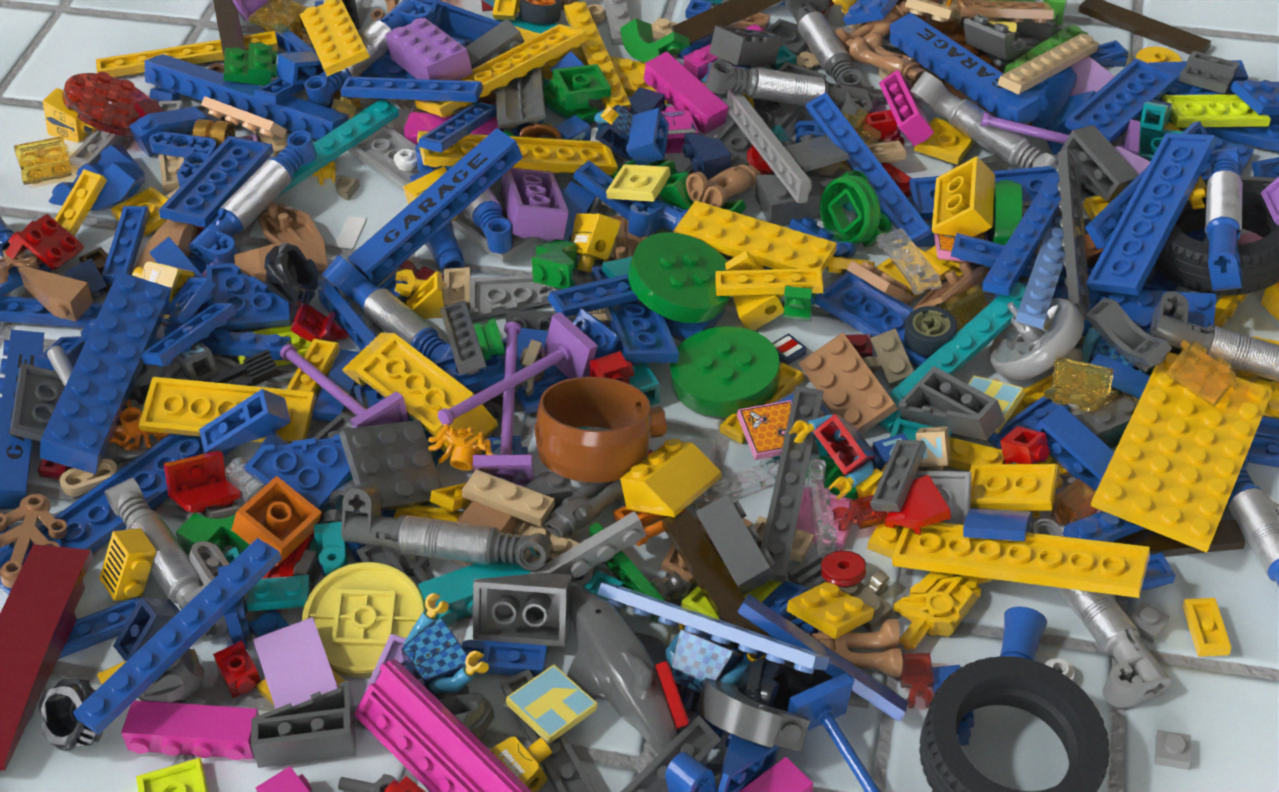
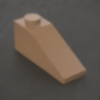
(58, 294)

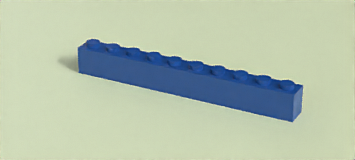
(201, 82)

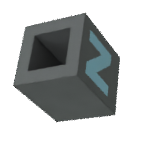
(198, 363)

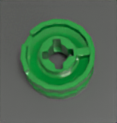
(489, 339)

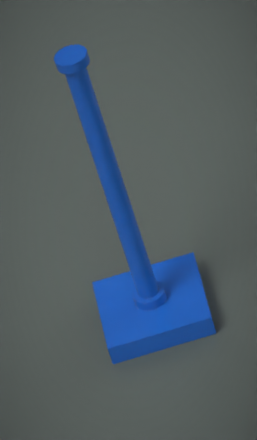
(822, 706)

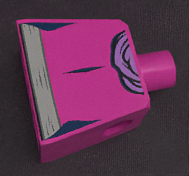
(680, 123)

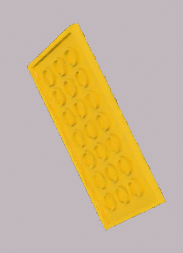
(1181, 458)

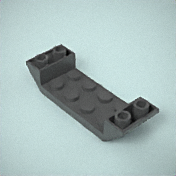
(1003, 43)

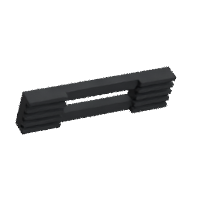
(260, 367)

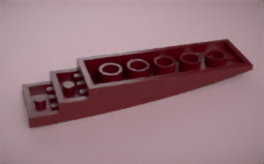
(34, 632)

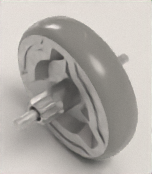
(1029, 351)

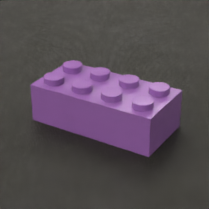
(428, 52)
(534, 204)

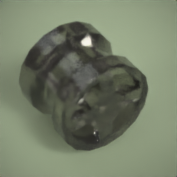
(670, 587)

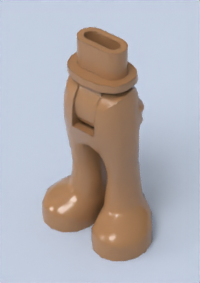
(880, 26)
(873, 53)
(722, 186)
(884, 639)

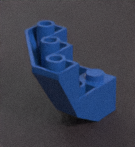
(122, 176)

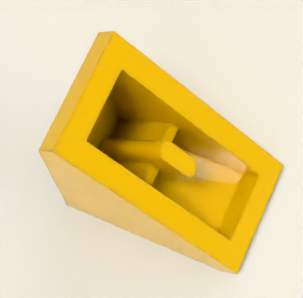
(428, 298)

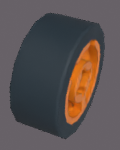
(540, 11)

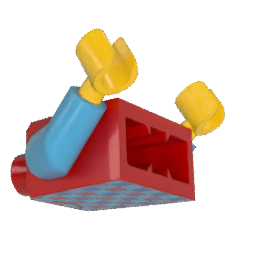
(844, 446)

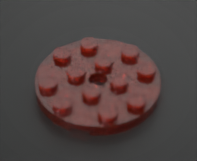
(90, 98)

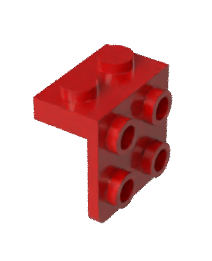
(47, 241)
(199, 482)

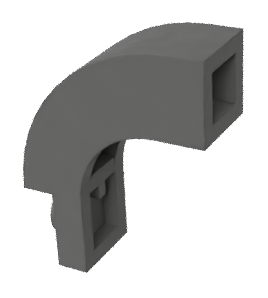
(1125, 336)
(739, 715)

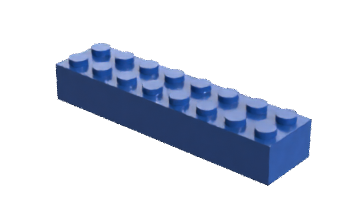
(105, 373)

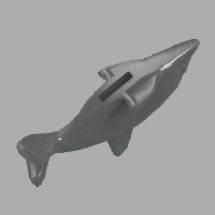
(621, 669)

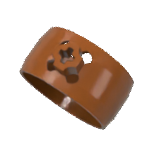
(601, 404)

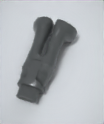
(581, 510)

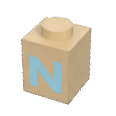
(938, 447)

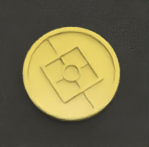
(359, 611)

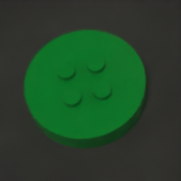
(677, 277)
(725, 371)

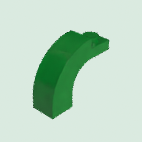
(640, 44)
(676, 194)
(1006, 210)
(799, 303)

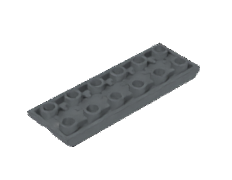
(521, 100)

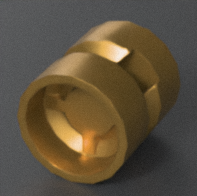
(218, 131)

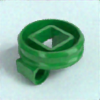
(856, 189)

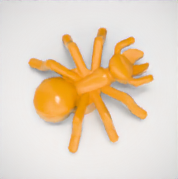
(462, 447)

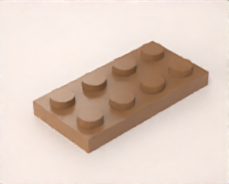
(1015, 10)
(848, 384)

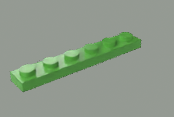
(1060, 37)

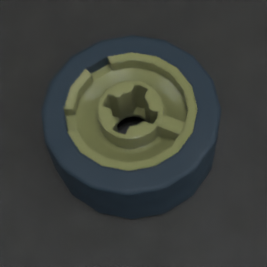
(929, 329)

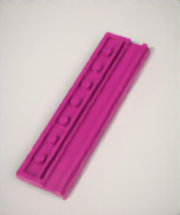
(430, 737)

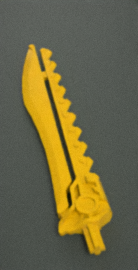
(944, 599)

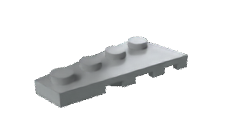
(505, 293)

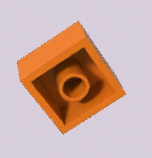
(277, 518)

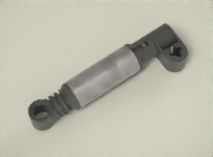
(824, 41)
(784, 87)
(1242, 353)
(434, 536)

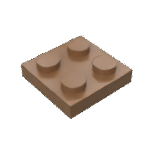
(881, 281)

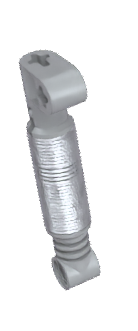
(967, 118)
(171, 562)
(1117, 638)

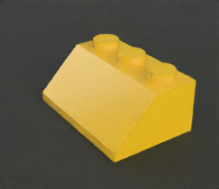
(964, 200)
(669, 479)

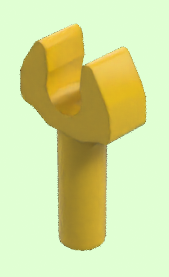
(413, 282)

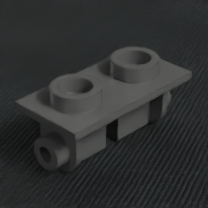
(531, 319)

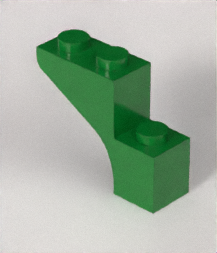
(555, 264)
(210, 530)

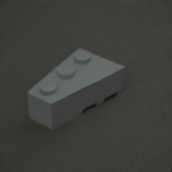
(494, 43)
(745, 46)
(1099, 163)
(779, 204)
(949, 402)
(737, 543)
(306, 731)

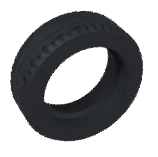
(1186, 259)
(1021, 685)

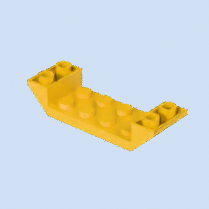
(394, 366)

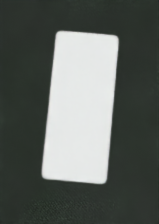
(350, 232)

